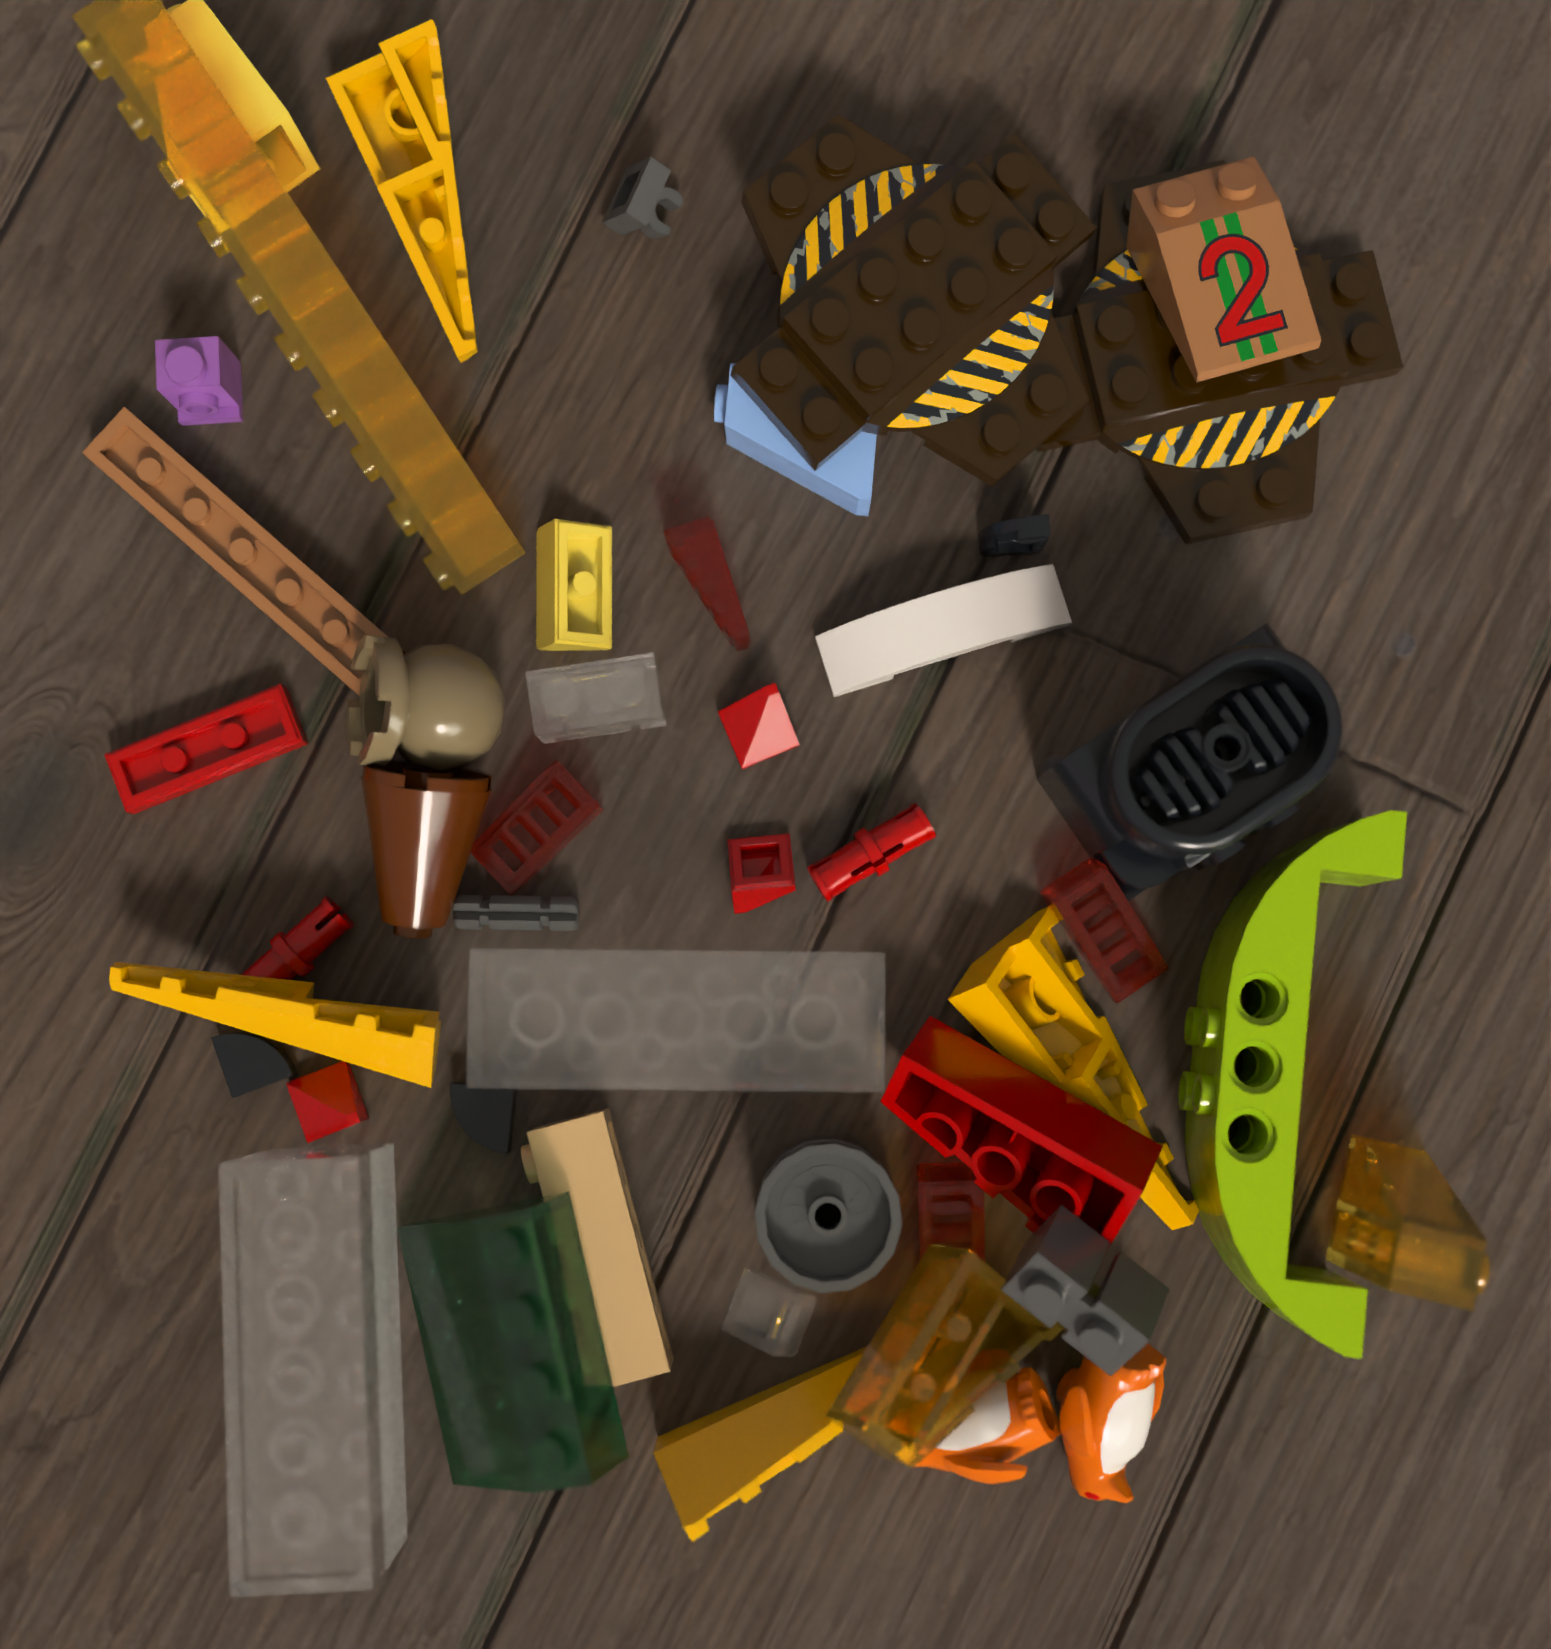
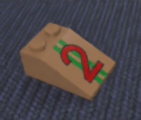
(1222, 268)

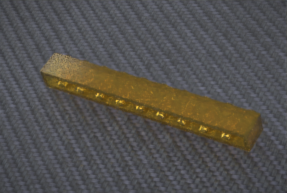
(300, 285)

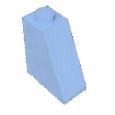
(842, 479)

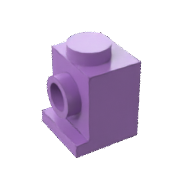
(200, 379)

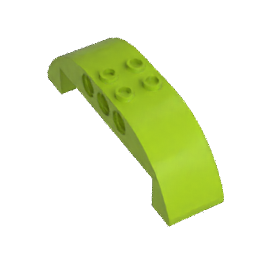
(1249, 1182)

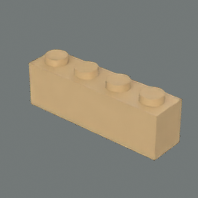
(586, 1161)

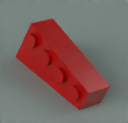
(1019, 1131)

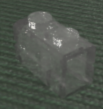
(596, 698)

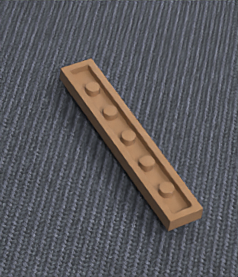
(232, 543)

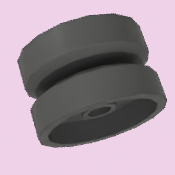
(836, 1254)

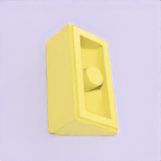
(573, 586)

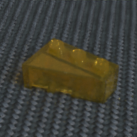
(1406, 1226)
(935, 1356)

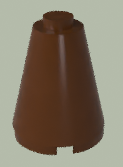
(421, 839)

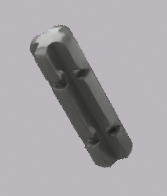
(516, 912)

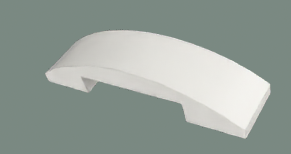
(942, 627)

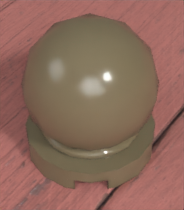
(429, 705)

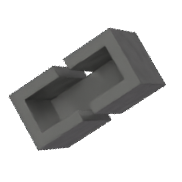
(1057, 1285)

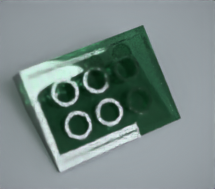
(514, 1346)

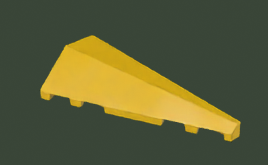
(403, 132)
(1035, 1015)
(370, 1036)
(749, 1442)

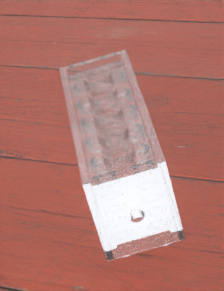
(676, 1020)
(312, 1369)

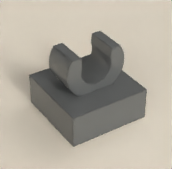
(637, 198)

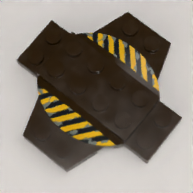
(913, 300)
(1232, 446)

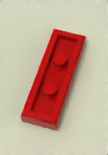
(206, 749)

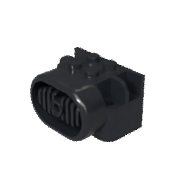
(1201, 764)

